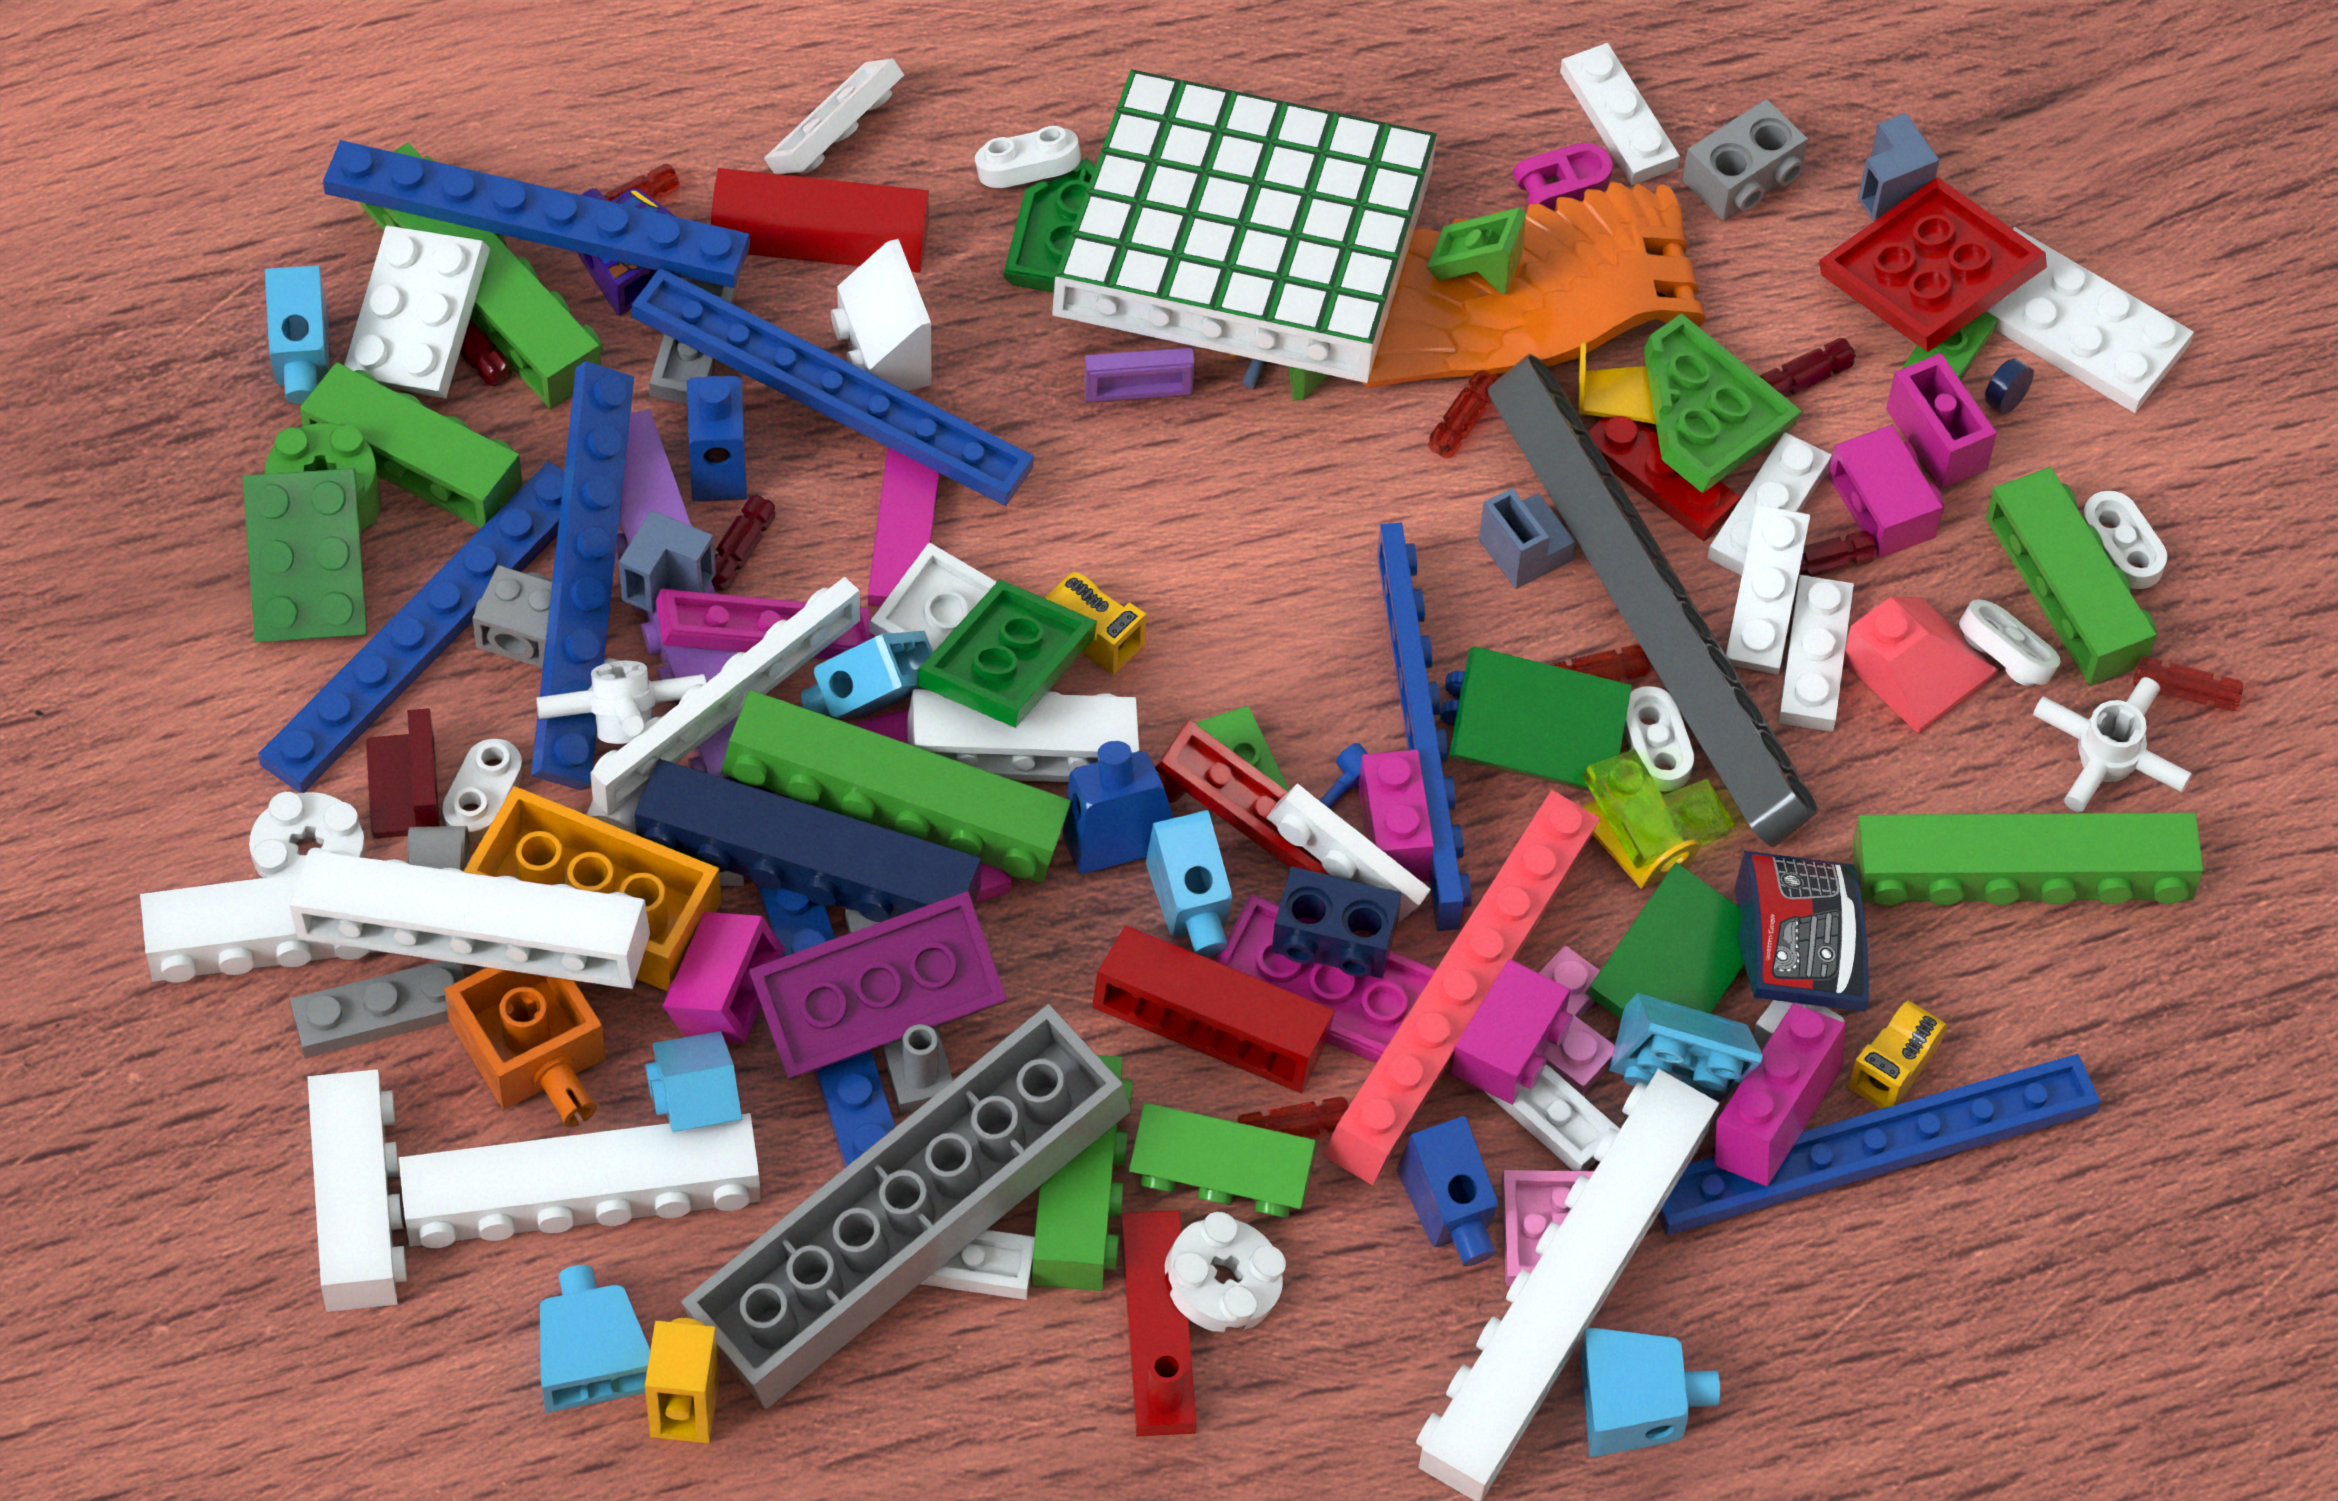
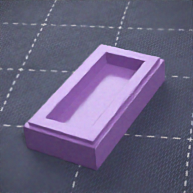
(1139, 374)

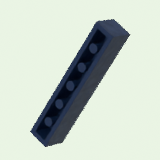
(799, 845)

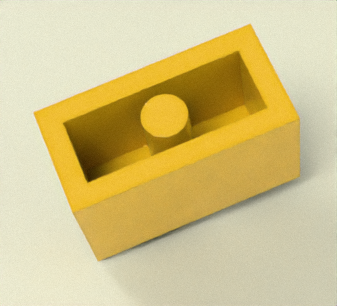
(682, 1380)

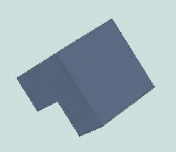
(1897, 166)
(1524, 537)
(665, 556)

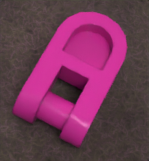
(1576, 166)

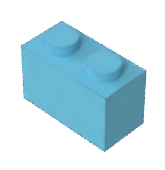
(694, 1082)

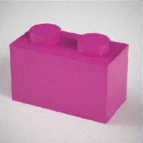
(1941, 421)
(1886, 490)
(1397, 809)
(714, 979)
(1511, 1032)

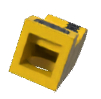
(1114, 622)
(1897, 1055)

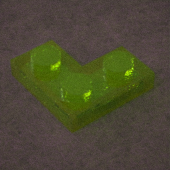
(1644, 817)

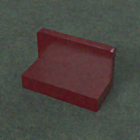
(403, 778)

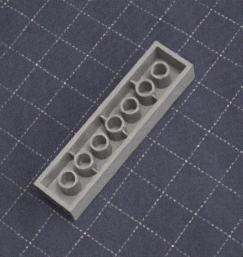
(908, 1205)

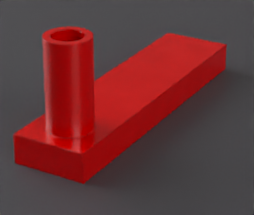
(1230, 789)
(1156, 1327)

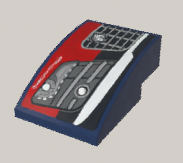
(1803, 931)

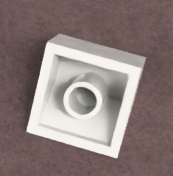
(885, 320)

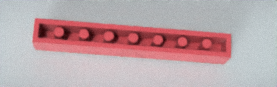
(1437, 1020)

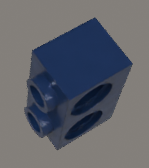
(1340, 909)

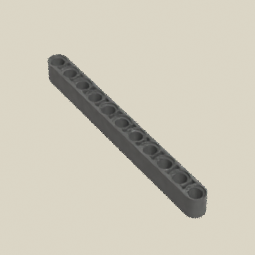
(1653, 601)

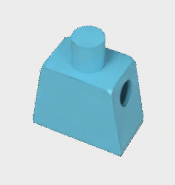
(297, 329)
(868, 676)
(1190, 880)
(589, 1343)
(1638, 1390)

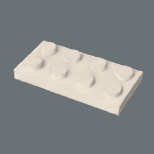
(2092, 330)

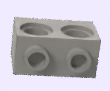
(1745, 160)

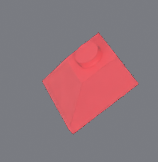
(1915, 660)

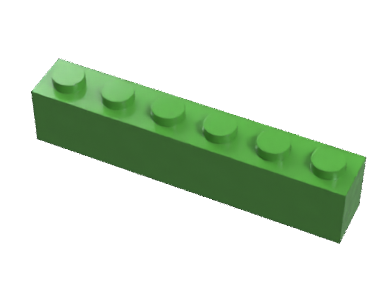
(515, 308)
(894, 785)
(2027, 857)

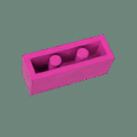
(1780, 1094)

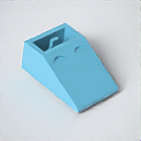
(1685, 1043)

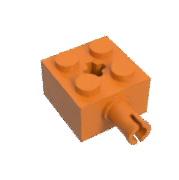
(528, 1037)

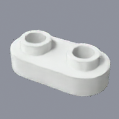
(1027, 157)
(2130, 539)
(2010, 642)
(1660, 742)
(482, 786)

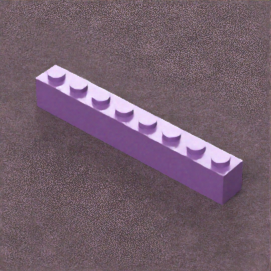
(647, 487)

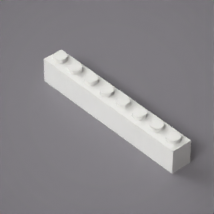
(1566, 1286)

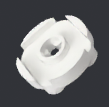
(300, 817)
(1240, 1248)

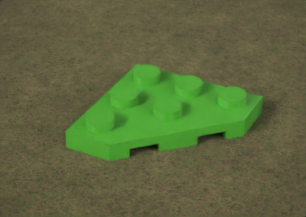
(1709, 404)

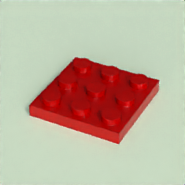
(1933, 264)

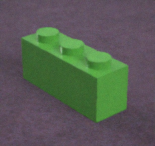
(1223, 1159)

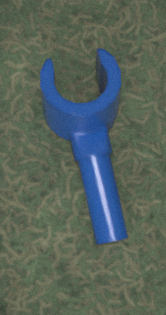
(1349, 763)

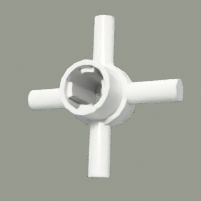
(619, 699)
(2112, 743)

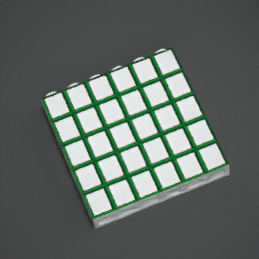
(1245, 225)

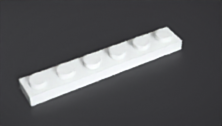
(713, 705)

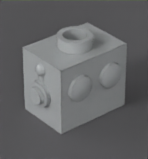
(514, 615)

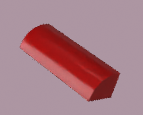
(820, 216)
(1212, 1008)

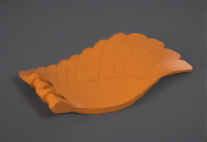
(1576, 281)

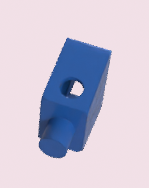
(716, 422)
(1113, 808)
(1450, 1189)

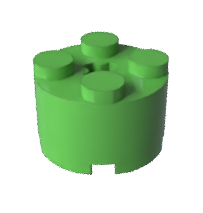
(330, 448)

